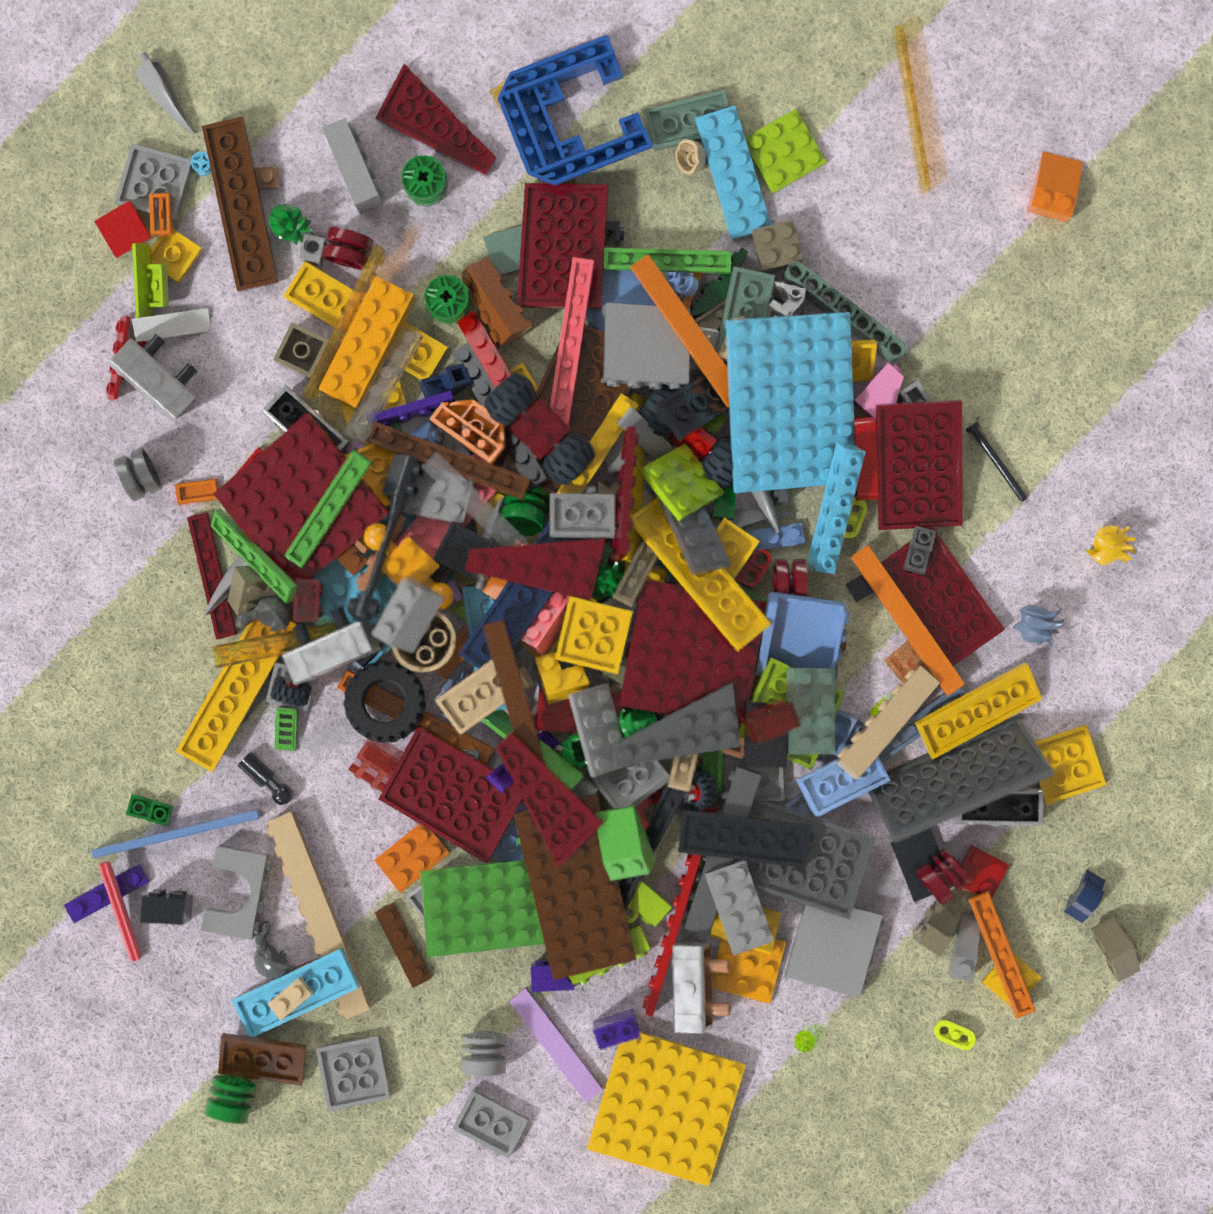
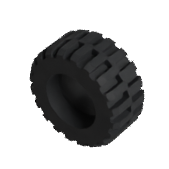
(364, 681)

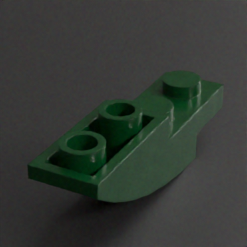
(714, 291)

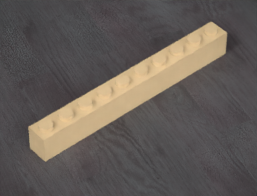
(314, 903)

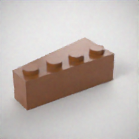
(495, 303)

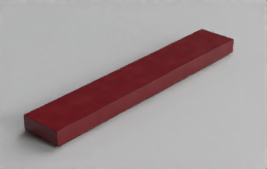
(211, 573)

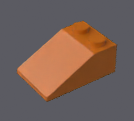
(1055, 187)

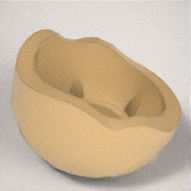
(695, 158)

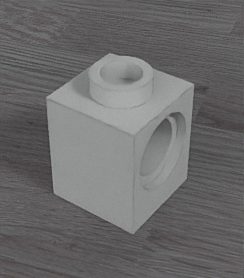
(312, 258)

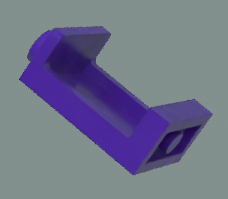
(616, 1029)

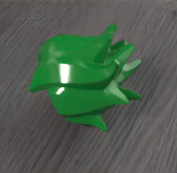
(288, 223)
(607, 580)
(635, 720)
(573, 751)

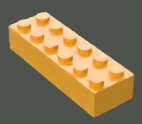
(367, 342)

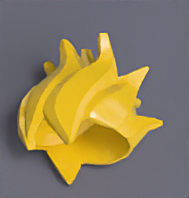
(1111, 545)

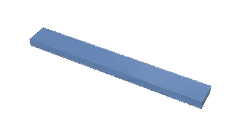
(178, 833)

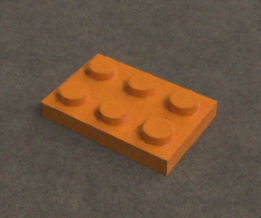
(408, 856)

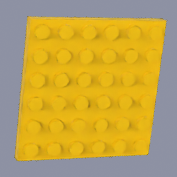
(666, 1107)

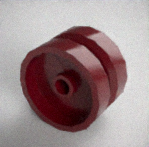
(347, 248)
(793, 581)

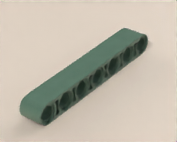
(840, 301)

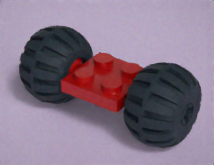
(717, 465)

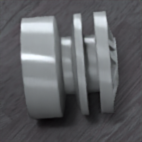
(483, 1050)

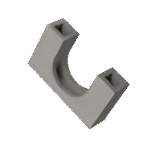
(253, 867)

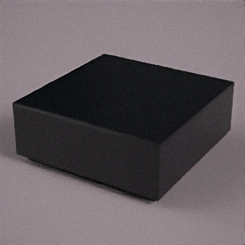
(859, 588)

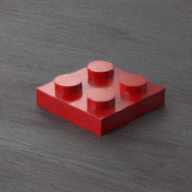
(983, 871)

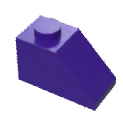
(543, 981)

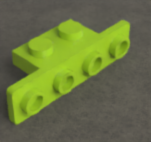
(149, 281)

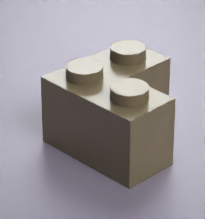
(247, 589)
(935, 929)
(1117, 948)

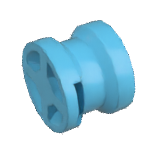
(198, 161)

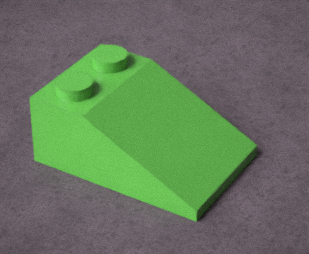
(624, 843)

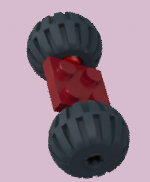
(539, 428)

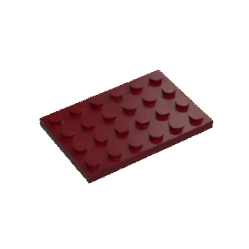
(556, 227)
(919, 464)
(945, 601)
(451, 794)

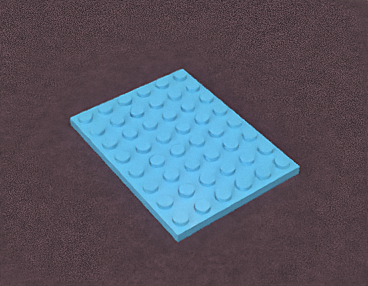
(788, 398)

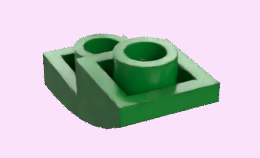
(725, 505)
(149, 809)

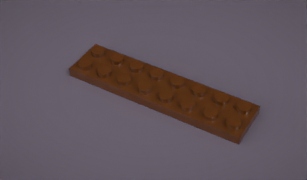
(240, 204)

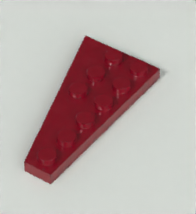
(426, 119)
(624, 501)
(554, 567)
(554, 807)

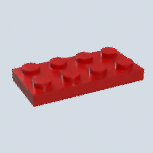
(559, 715)

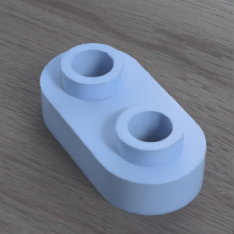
(682, 283)

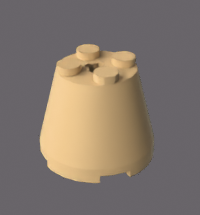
(432, 657)

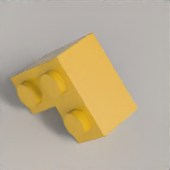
(556, 682)

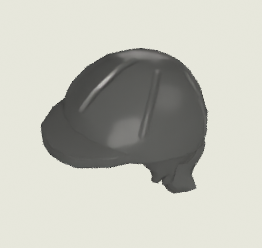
(270, 612)
(266, 958)

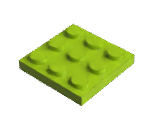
(784, 151)
(681, 482)

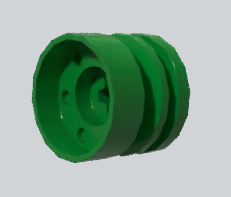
(422, 192)
(456, 307)
(528, 514)
(229, 1099)

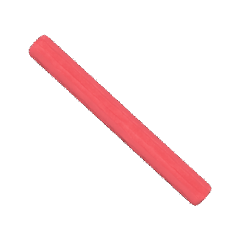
(120, 911)

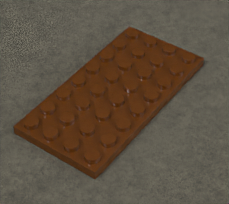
(591, 397)
(575, 903)

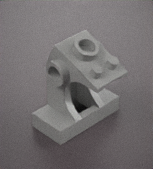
(791, 296)

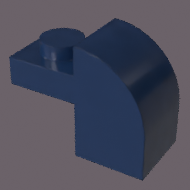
(451, 379)
(1086, 897)

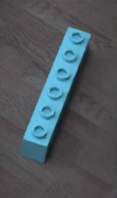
(835, 508)

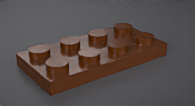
(262, 1059)

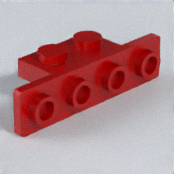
(122, 328)

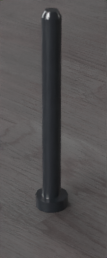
(996, 461)

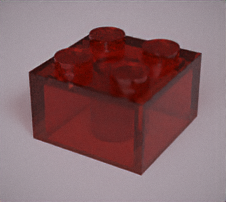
(770, 722)

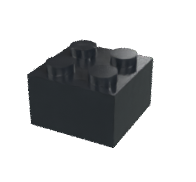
(166, 908)

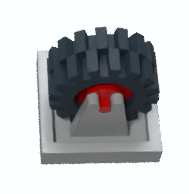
(285, 692)
(701, 792)

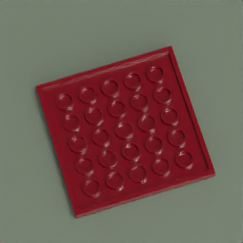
(282, 489)
(682, 654)

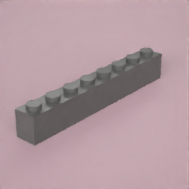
(737, 802)

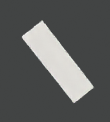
(171, 324)

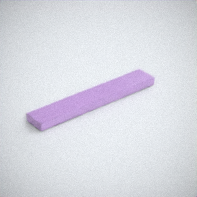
(556, 1045)

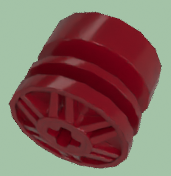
(943, 877)

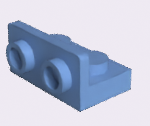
(845, 728)

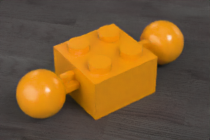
(407, 560)

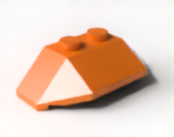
(471, 427)

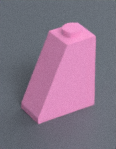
(881, 390)

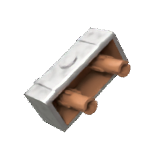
(693, 987)

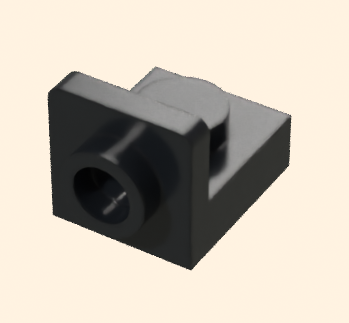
(614, 227)

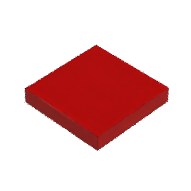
(123, 228)

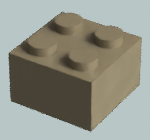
(776, 246)
(300, 350)

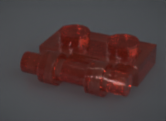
(379, 760)

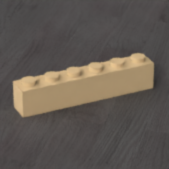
(887, 722)

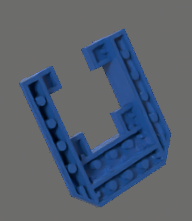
(536, 87)

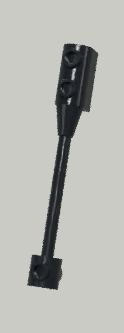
(399, 489)

